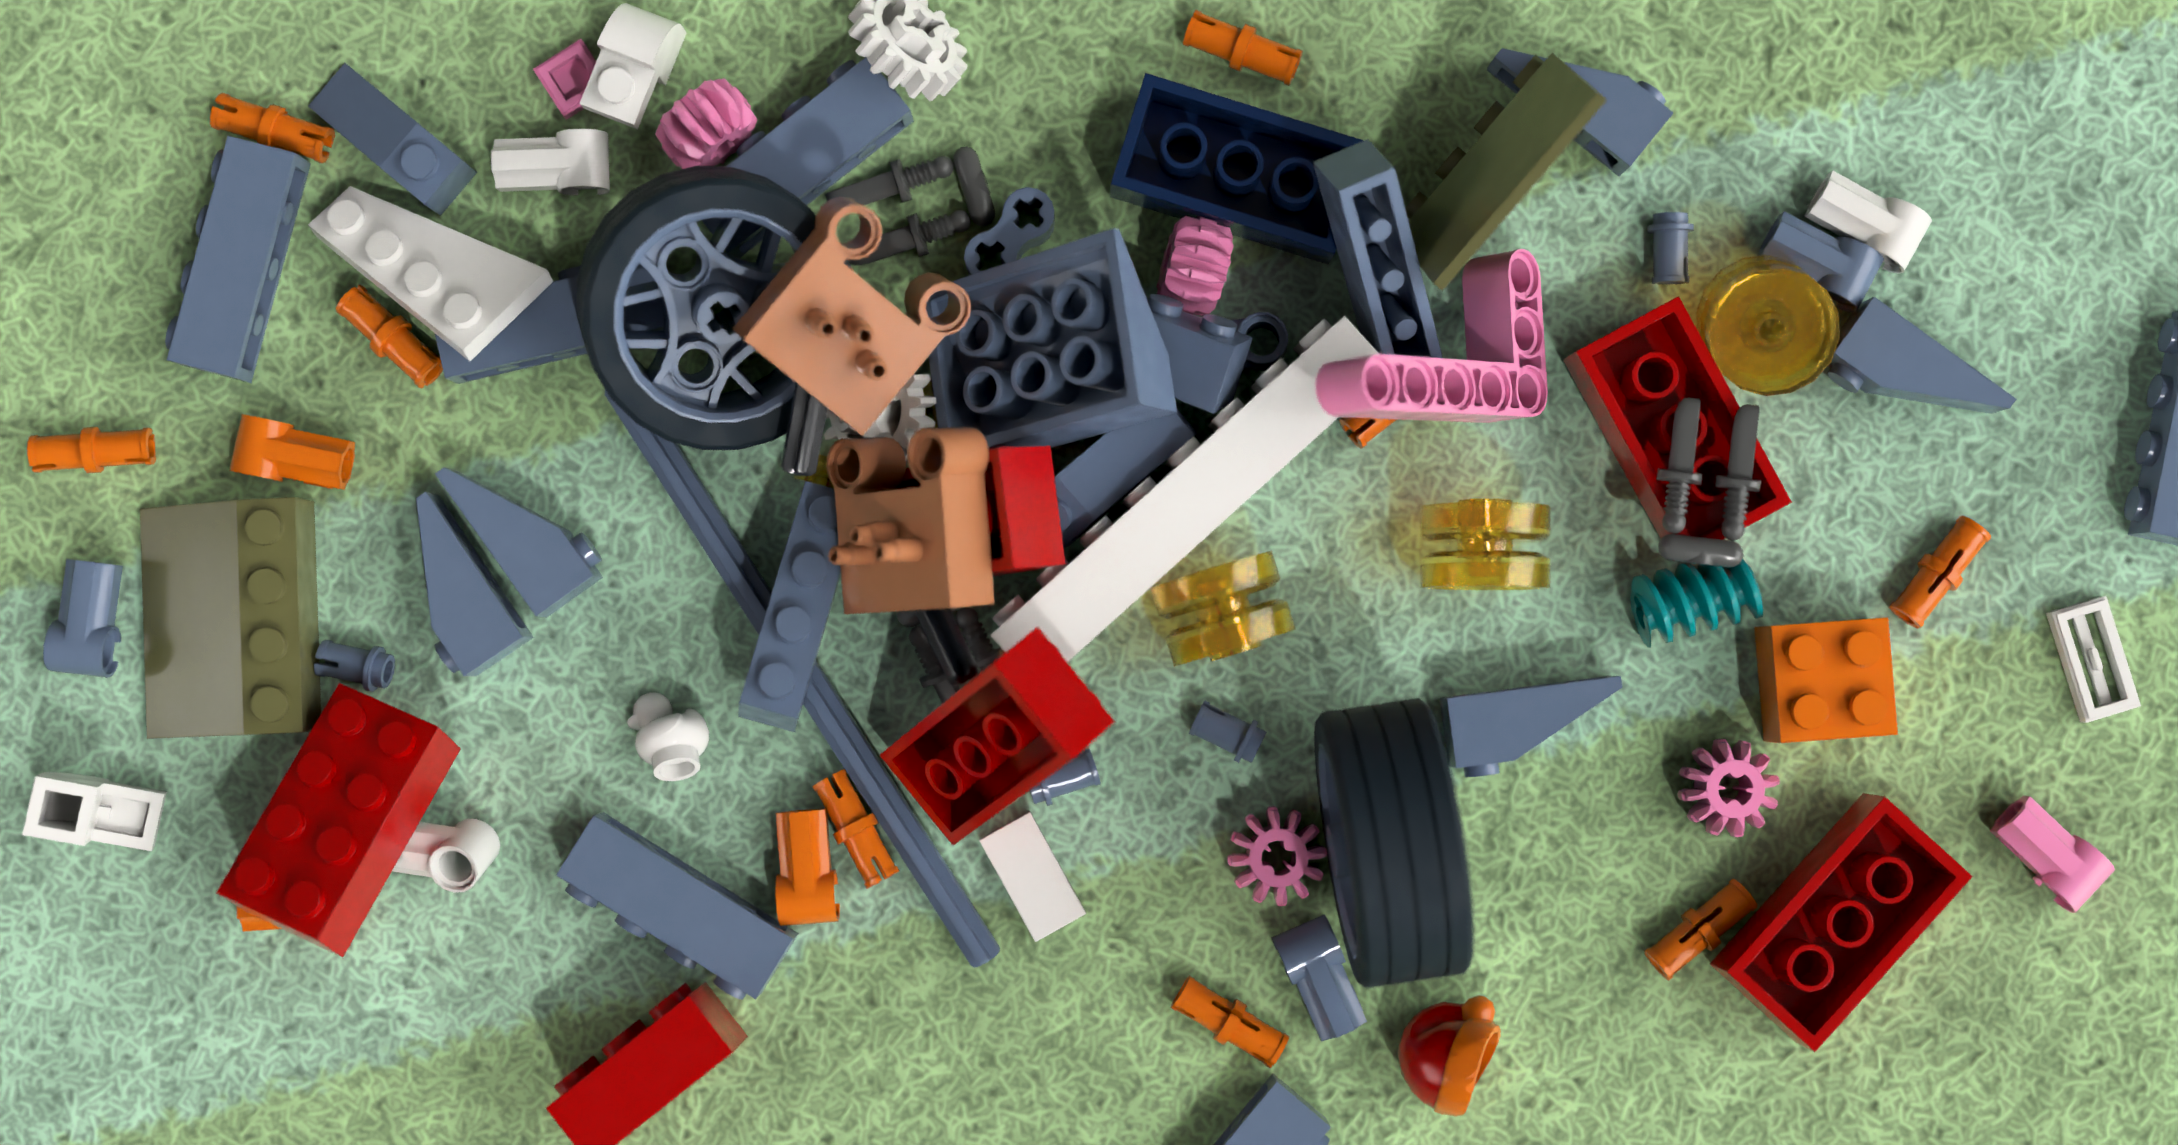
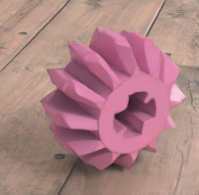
(706, 125)
(1196, 264)
(1751, 788)
(1288, 841)

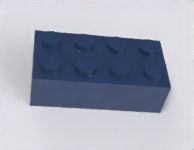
(1228, 164)

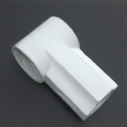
(561, 163)
(1856, 213)
(450, 854)

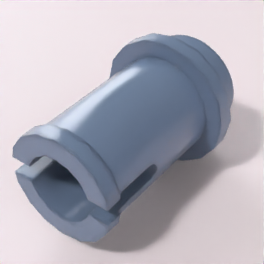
(1670, 247)
(369, 667)
(1228, 732)
(1073, 776)

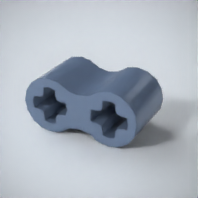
(1007, 235)

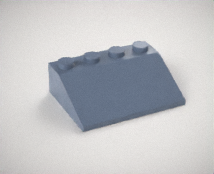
(1053, 349)

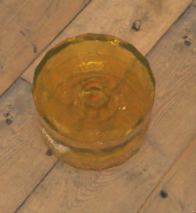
(1763, 357)
(1485, 545)
(1222, 609)

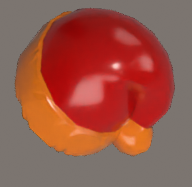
(1448, 1051)

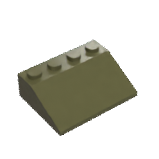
(1500, 167)
(230, 618)

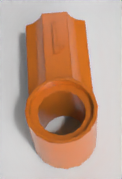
(279, 452)
(805, 879)

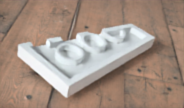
(435, 273)

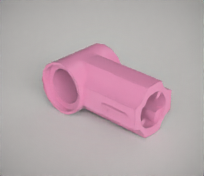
(2058, 859)

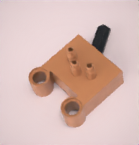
(840, 334)
(919, 544)

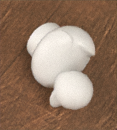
(668, 739)

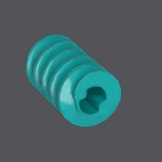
(1692, 595)

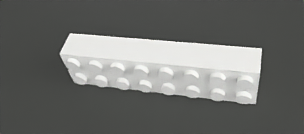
(1188, 504)

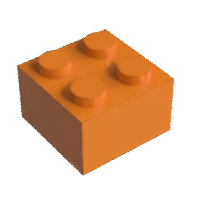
(1826, 680)

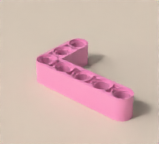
(1502, 369)

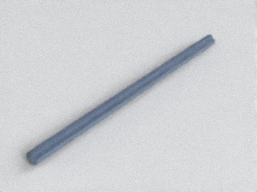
(820, 699)

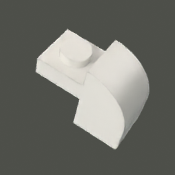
(633, 57)
(93, 809)

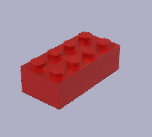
(1633, 390)
(997, 737)
(340, 819)
(1841, 920)

